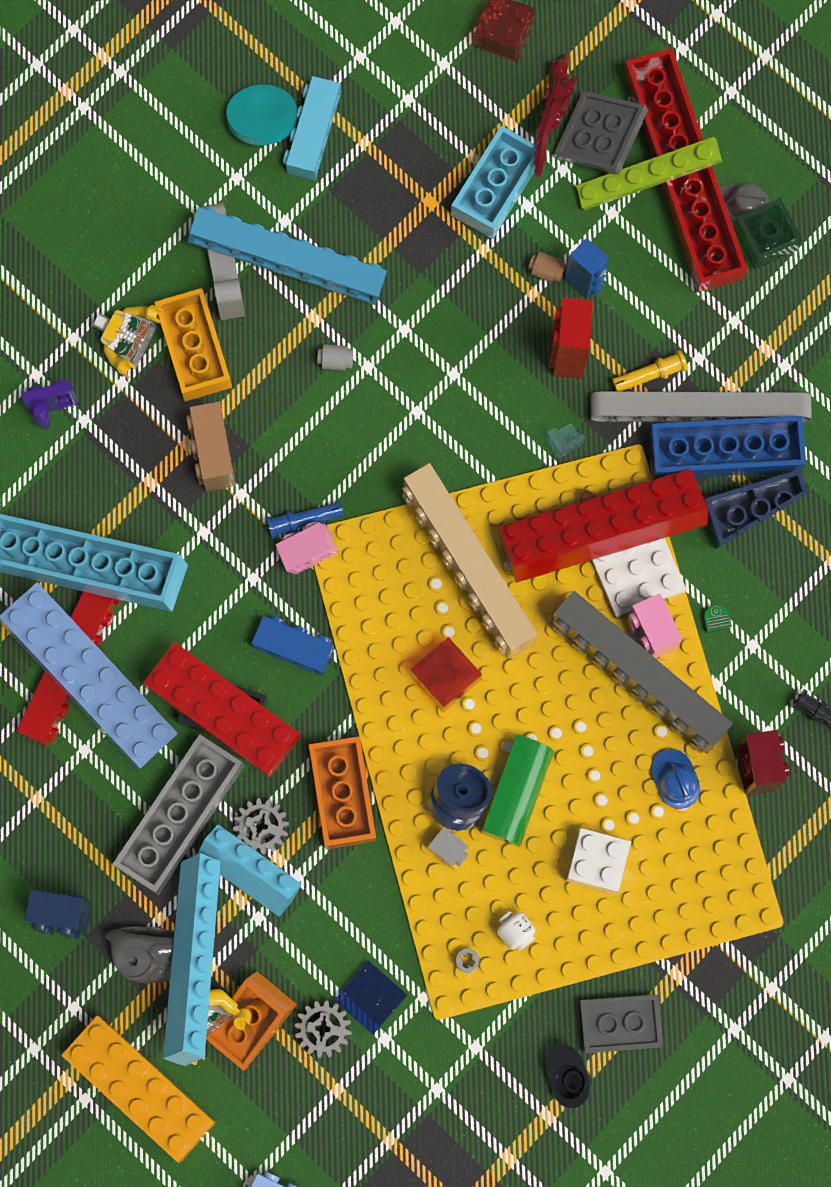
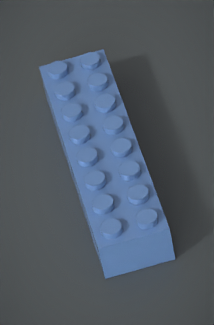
(87, 676)

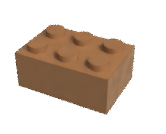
(210, 447)

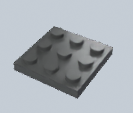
(601, 132)

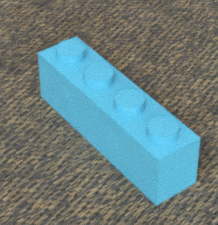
(313, 128)
(250, 870)

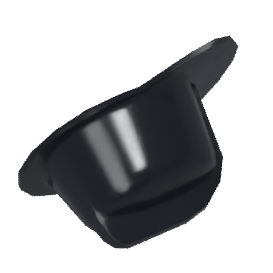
(568, 1076)

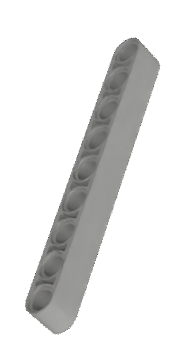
(697, 406)

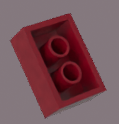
(762, 762)

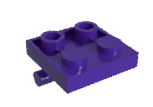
(41, 400)

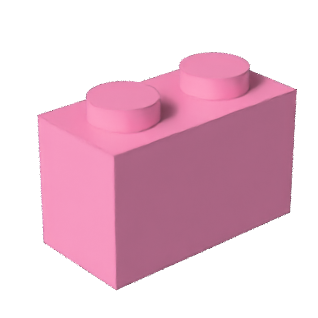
(306, 547)

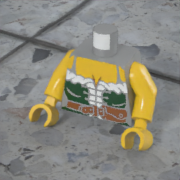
(127, 335)
(223, 1008)

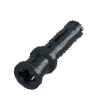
(815, 709)

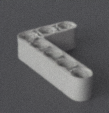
(225, 279)

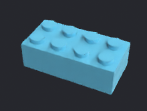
(495, 183)

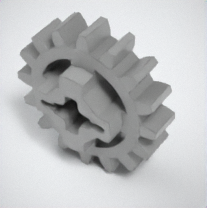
(272, 830)
(310, 1027)

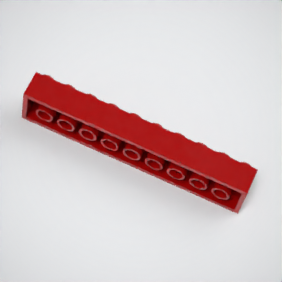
(695, 197)

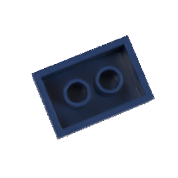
(59, 913)

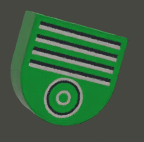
(717, 618)

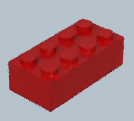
(571, 338)

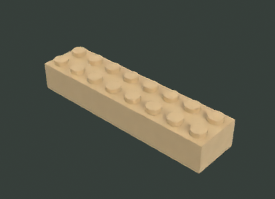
(469, 561)

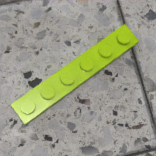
(649, 173)

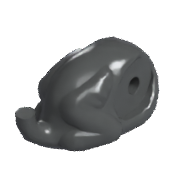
(142, 953)

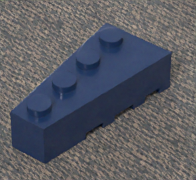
(747, 506)

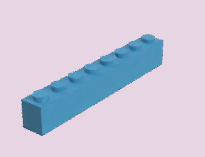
(286, 255)

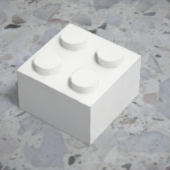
(598, 861)

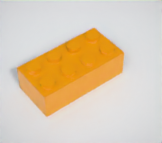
(193, 345)

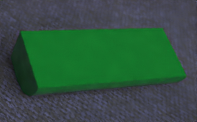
(518, 790)

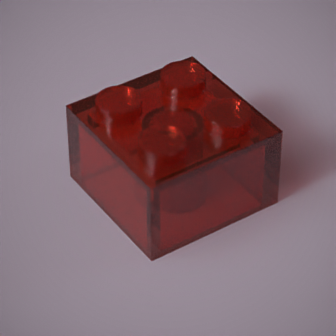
(504, 28)
(445, 674)

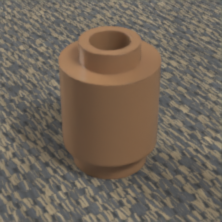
(547, 267)

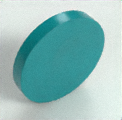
(262, 114)

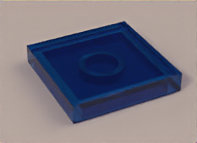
(370, 997)

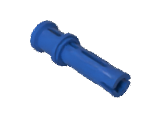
(292, 521)

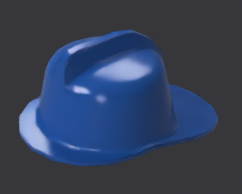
(675, 778)

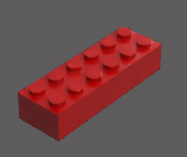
(222, 710)

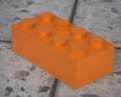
(342, 793)

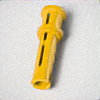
(660, 368)

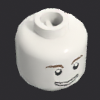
(516, 930)

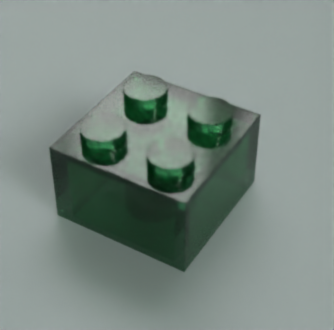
(767, 233)

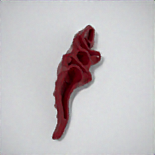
(556, 104)

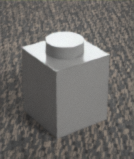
(449, 848)

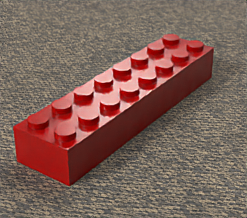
(603, 525)

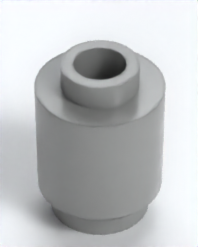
(335, 357)

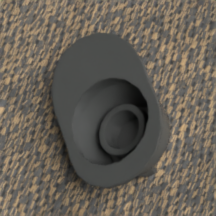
(742, 198)

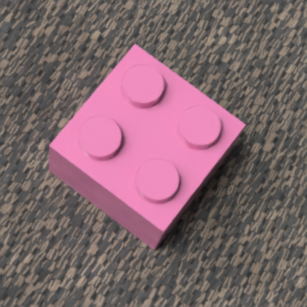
(654, 626)

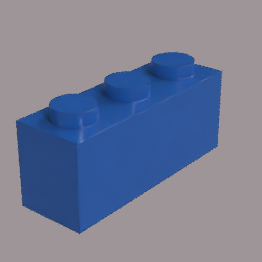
(587, 268)
(293, 645)

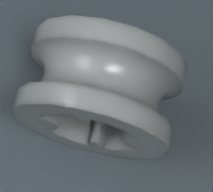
(459, 962)

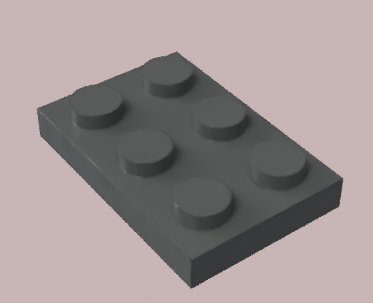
(621, 1023)

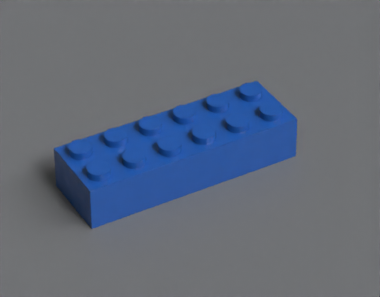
(728, 447)

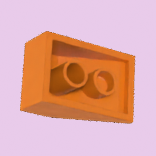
(268, 1012)

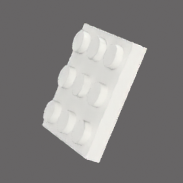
(638, 575)

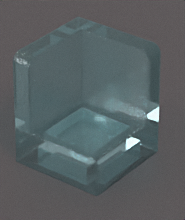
(564, 440)

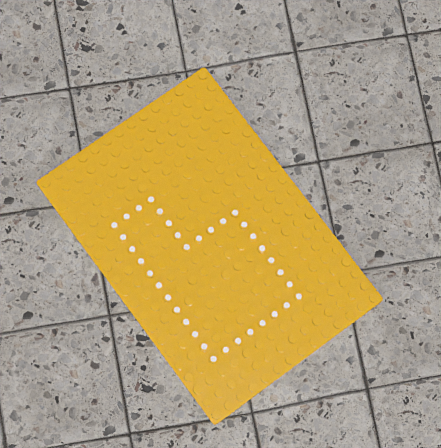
(689, 871)

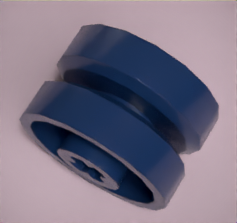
(459, 797)

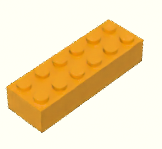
(138, 1089)

